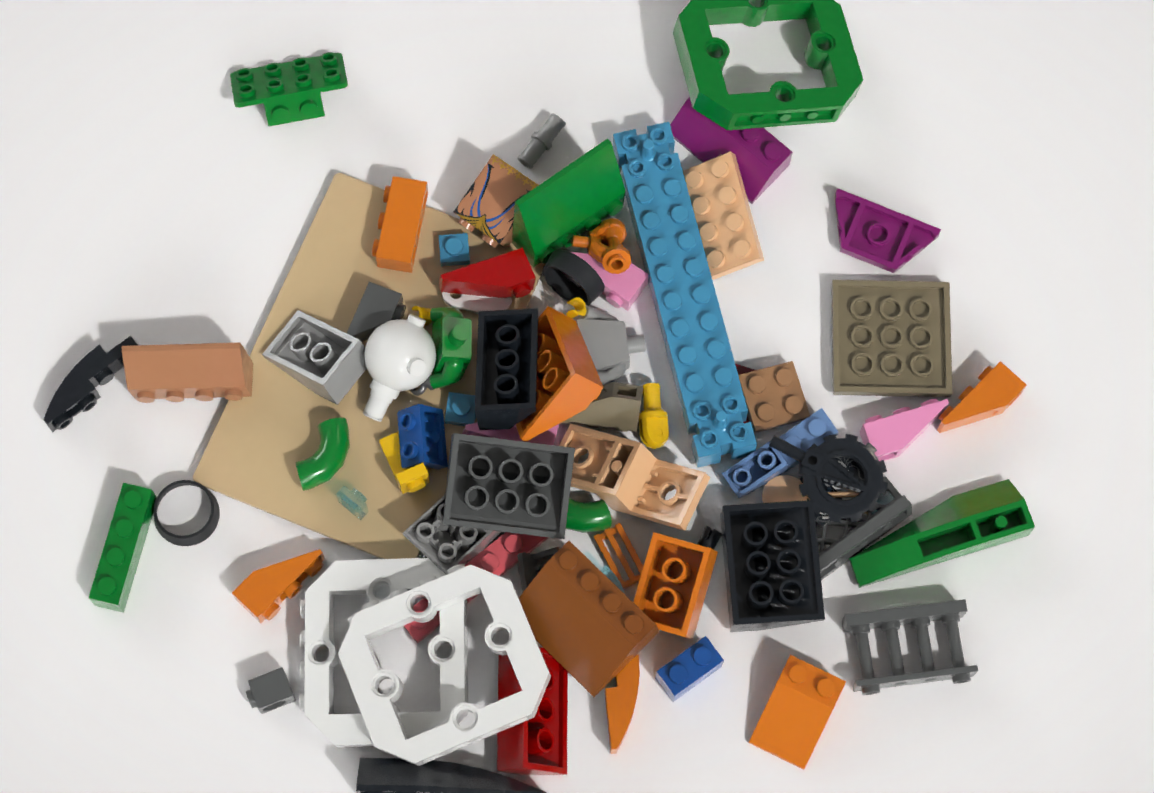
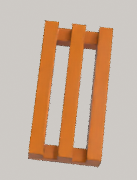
(608, 533)

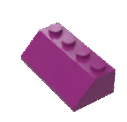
(757, 151)

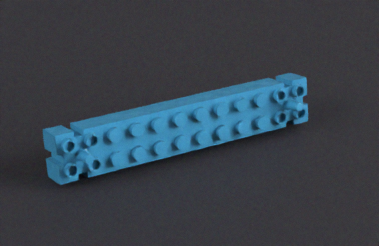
(684, 295)

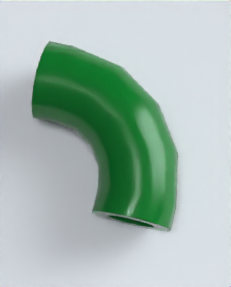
(328, 457)
(588, 516)

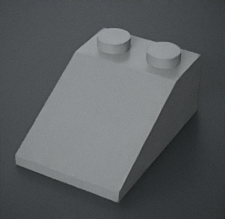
(318, 356)

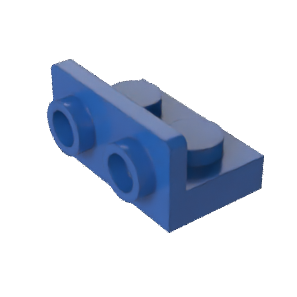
(422, 437)

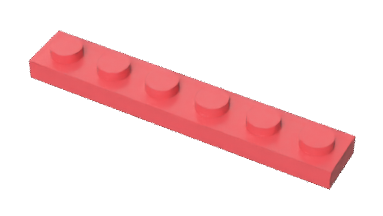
(495, 558)

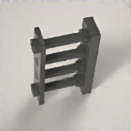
(920, 618)

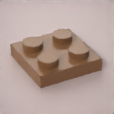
(773, 397)

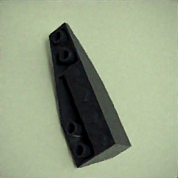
(400, 776)

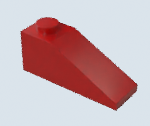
(495, 277)

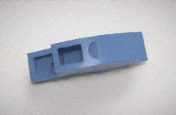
(768, 462)

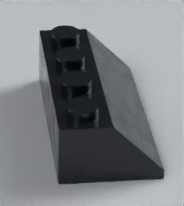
(506, 367)

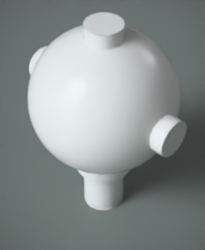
(398, 359)

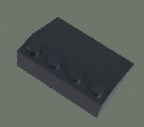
(771, 565)

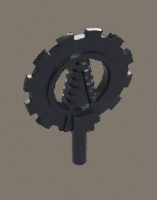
(820, 466)

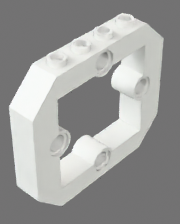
(361, 578)
(379, 709)

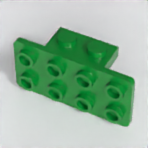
(290, 88)

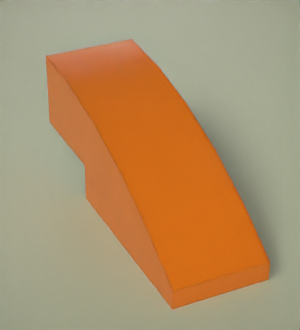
(621, 703)

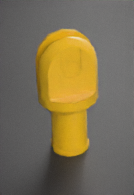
(653, 419)

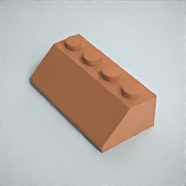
(188, 371)

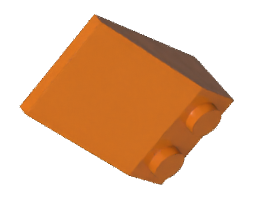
(797, 712)

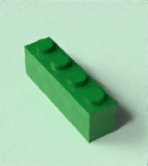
(123, 548)

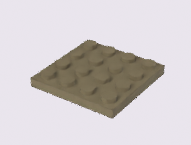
(891, 338)

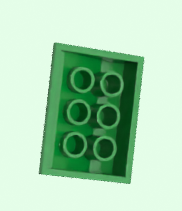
(568, 204)

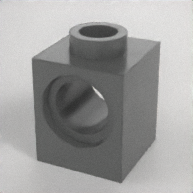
(270, 691)

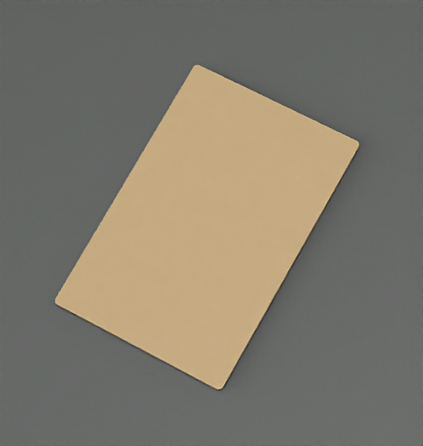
(265, 434)

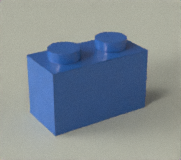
(689, 669)

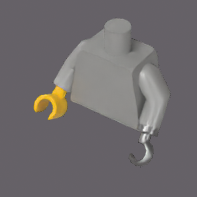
(605, 340)

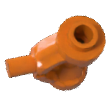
(606, 245)

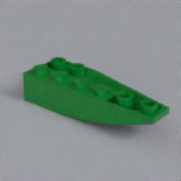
(946, 532)

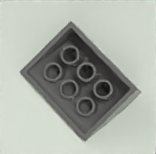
(508, 486)

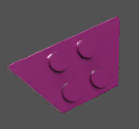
(879, 233)

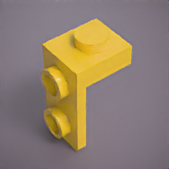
(408, 479)

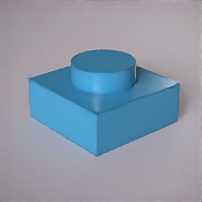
(454, 249)
(460, 409)

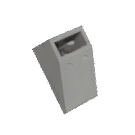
(445, 543)

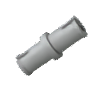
(541, 141)

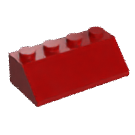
(540, 742)

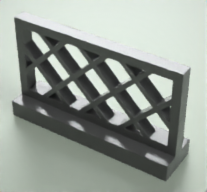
(863, 533)

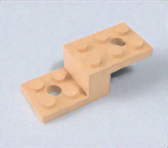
(632, 478)

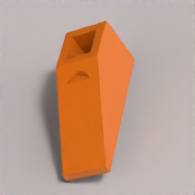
(991, 397)
(271, 585)

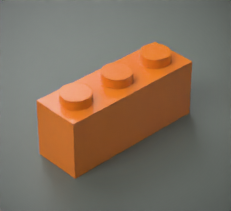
(400, 224)

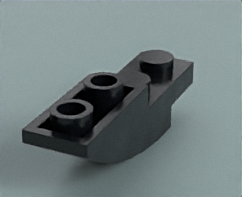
(78, 388)

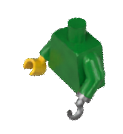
(453, 345)

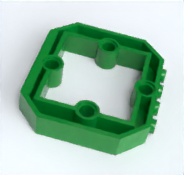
(784, 105)

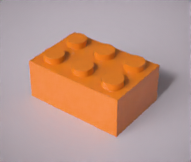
(675, 583)

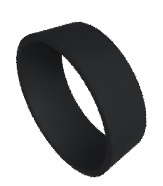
(577, 269)
(199, 536)

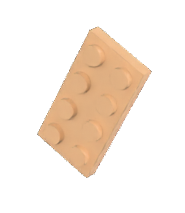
(723, 215)

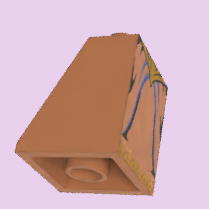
(492, 200)

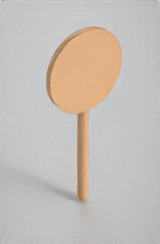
(786, 489)

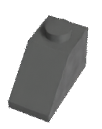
(375, 309)

